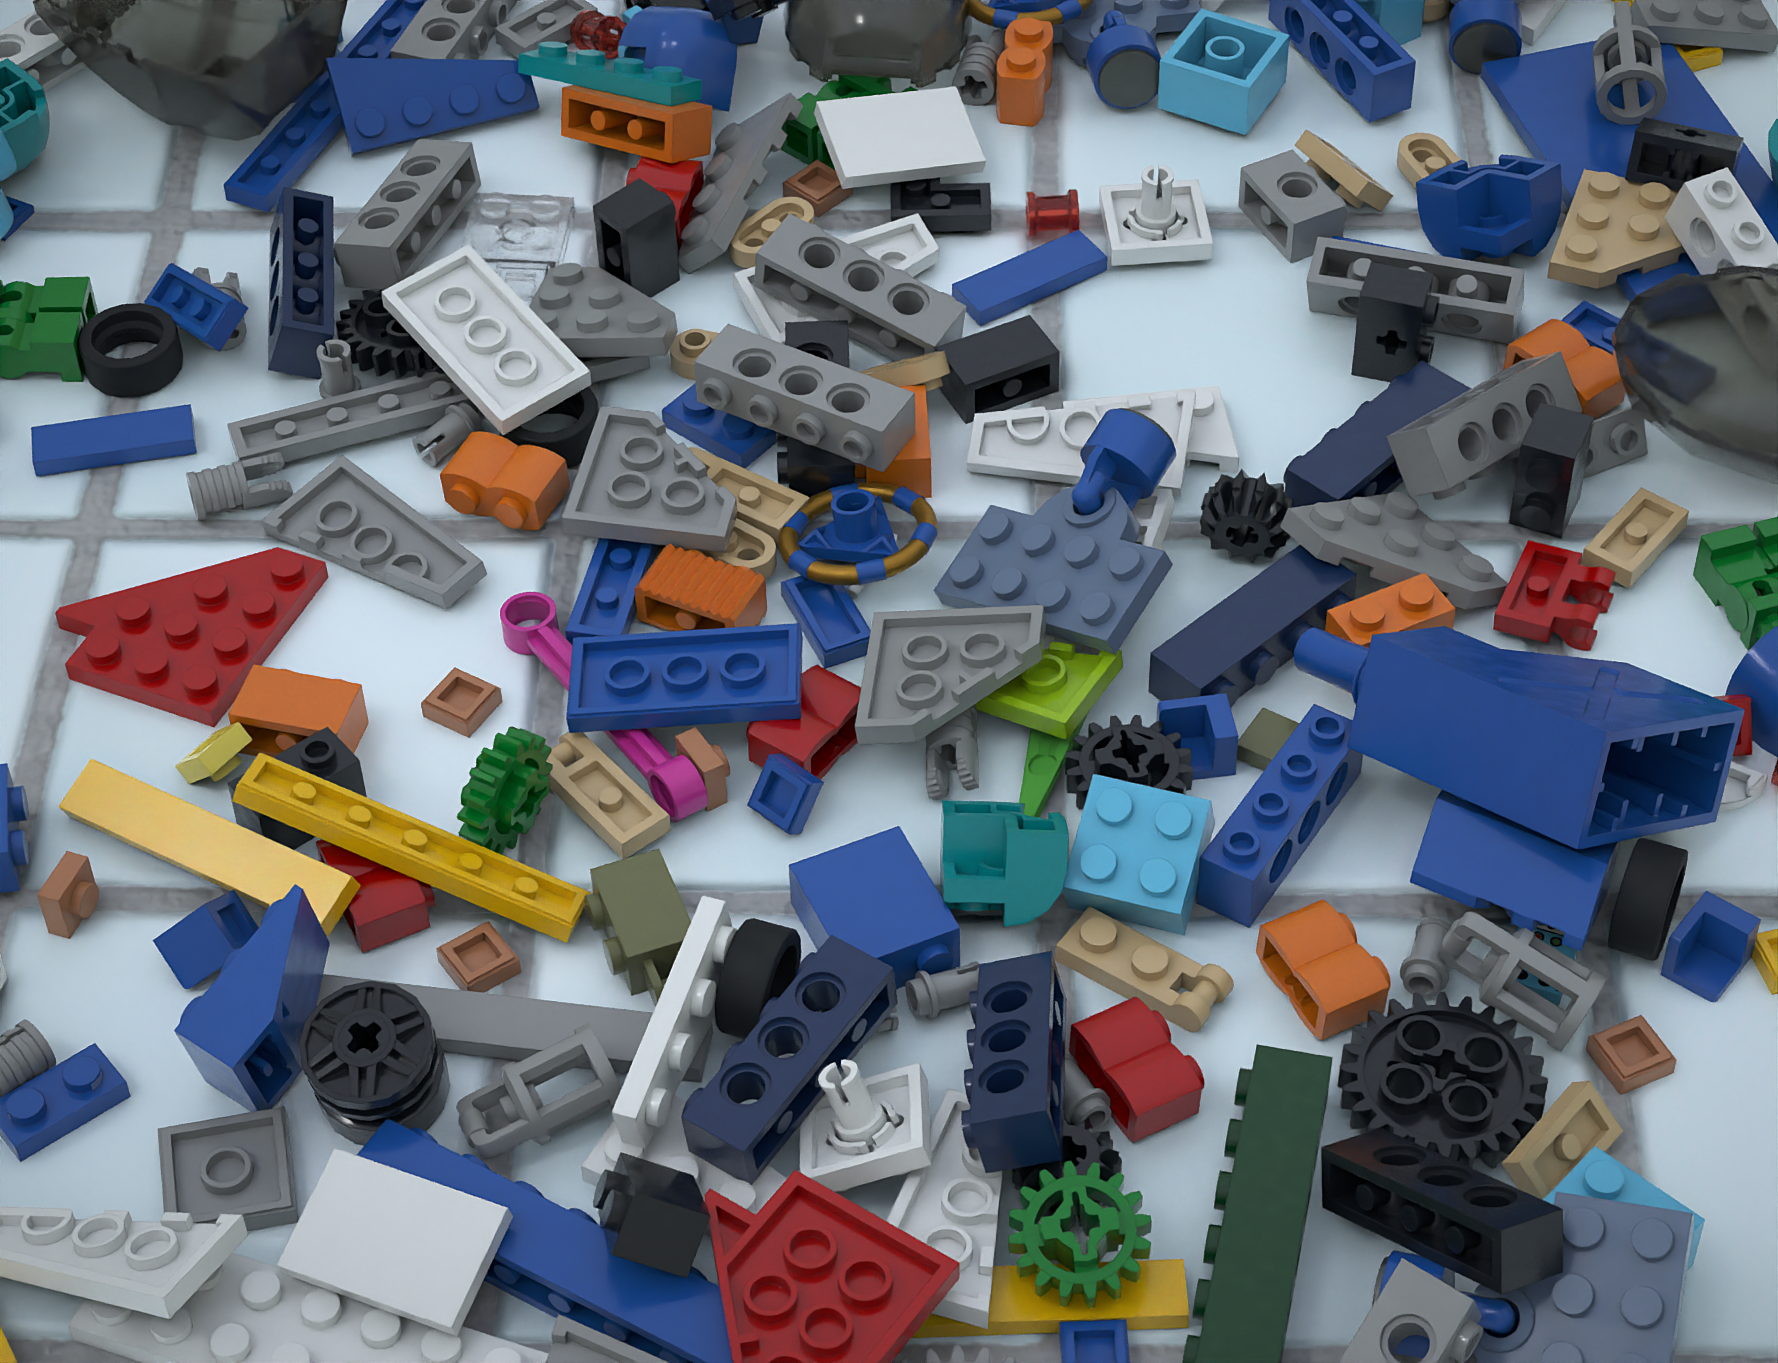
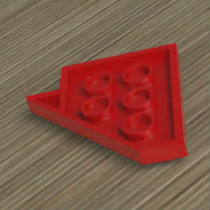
(191, 635)
(820, 1278)

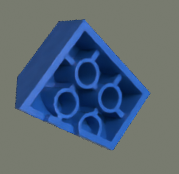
(1496, 861)

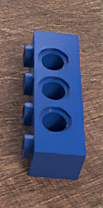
(1349, 53)
(1278, 817)

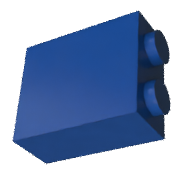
(879, 902)

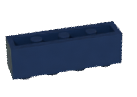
(1357, 454)
(1250, 630)

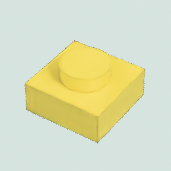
(215, 755)

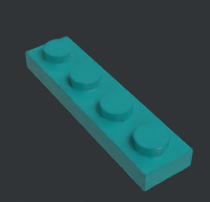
(620, 77)

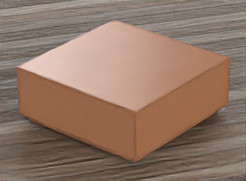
(818, 186)
(461, 702)
(479, 959)
(1631, 1054)

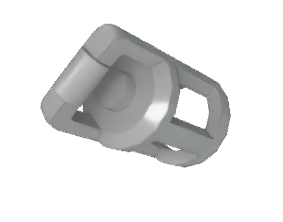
(1627, 57)
(1503, 965)
(522, 1103)

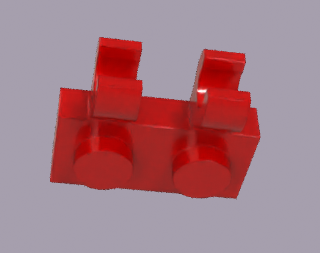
(1538, 596)

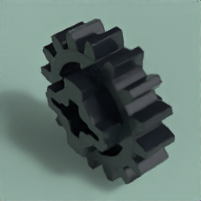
(1130, 755)

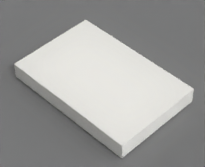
(899, 137)
(395, 1241)

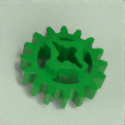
(505, 790)
(1055, 1241)

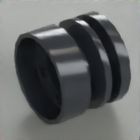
(397, 1081)

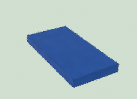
(685, 678)

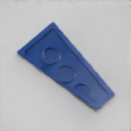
(413, 99)

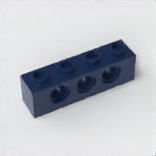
(301, 282)
(1016, 1063)
(748, 1136)

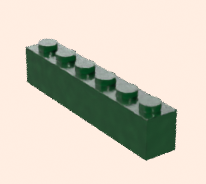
(1264, 1209)

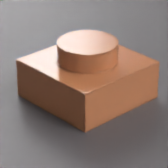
(709, 762)
(68, 895)

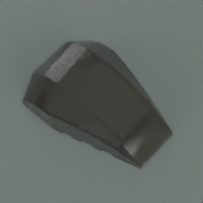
(203, 62)

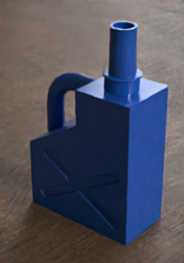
(1536, 737)

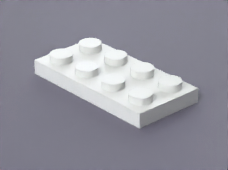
(486, 339)

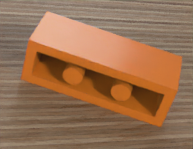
(636, 124)

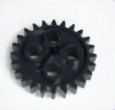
(380, 339)
(1446, 1068)

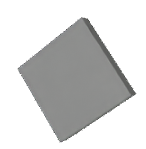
(230, 1168)

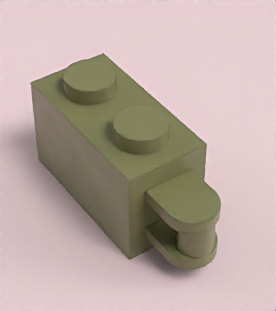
(641, 919)

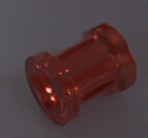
(598, 28)
(1051, 212)

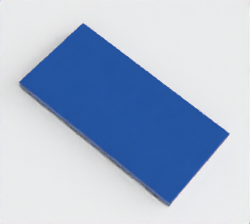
(1557, 117)

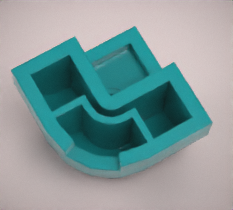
(23, 113)
(1001, 859)

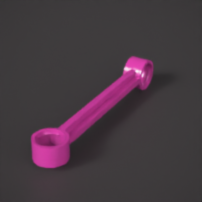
(671, 780)

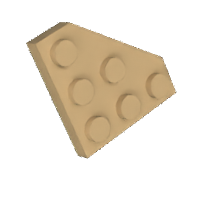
(1613, 230)

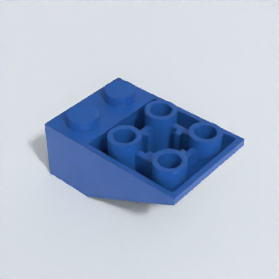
(254, 1013)

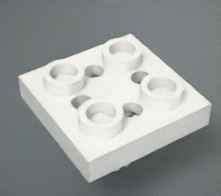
(1155, 220)
(866, 1127)

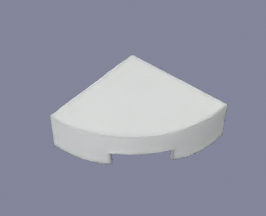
(1742, 787)

